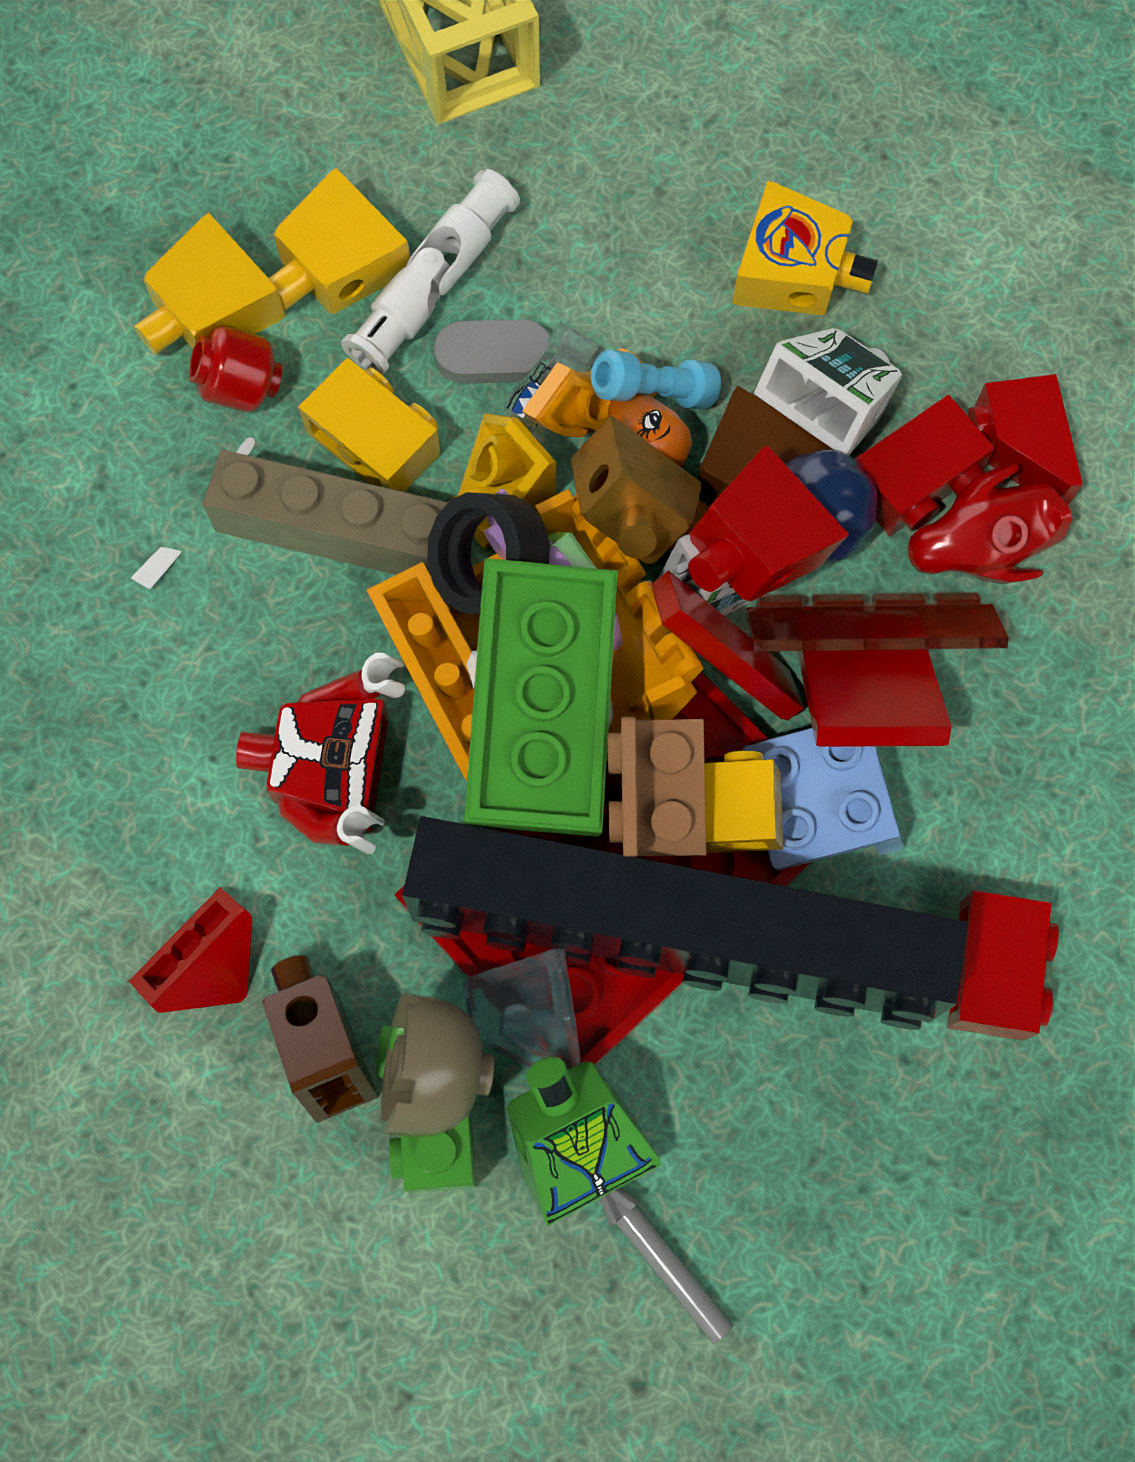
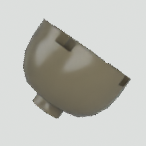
(432, 1068)

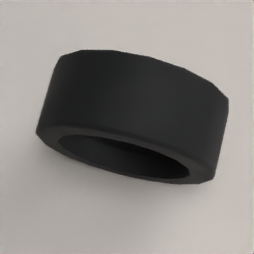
(453, 535)

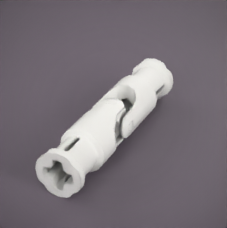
(412, 293)

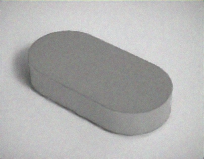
(489, 350)

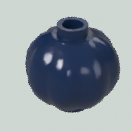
(843, 490)

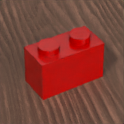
(924, 465)
(1004, 966)

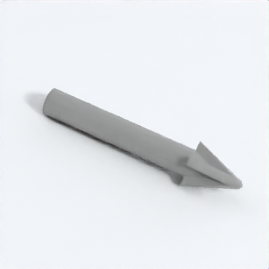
(622, 1210)

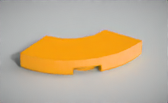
(568, 403)

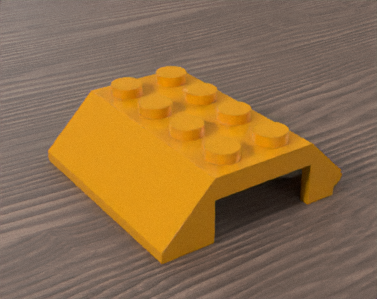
(435, 640)

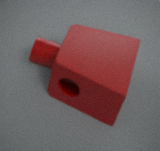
(762, 531)

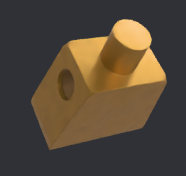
(642, 498)

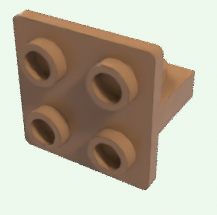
(660, 787)

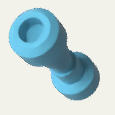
(621, 376)

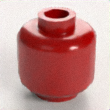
(234, 369)

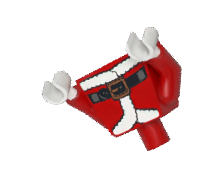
(329, 755)

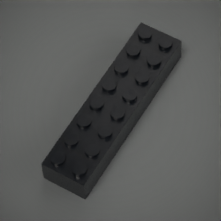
(684, 923)

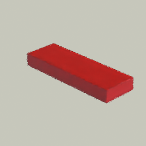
(725, 646)

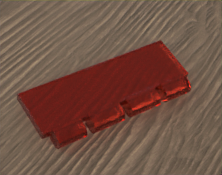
(891, 623)

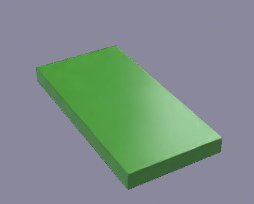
(541, 698)

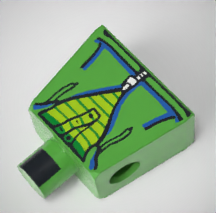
(575, 1138)

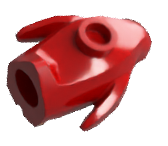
(992, 530)

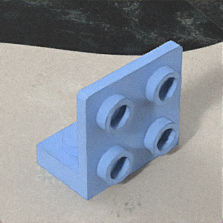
(829, 800)

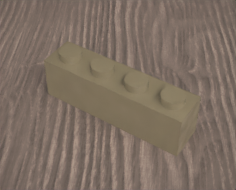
(319, 513)

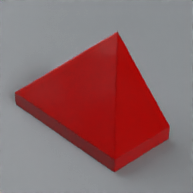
(202, 961)

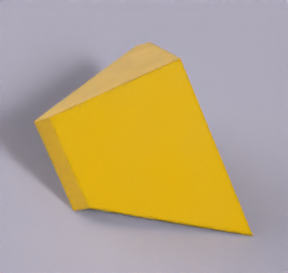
(509, 459)

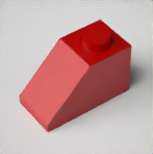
(1029, 429)

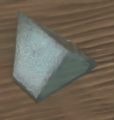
(526, 1009)

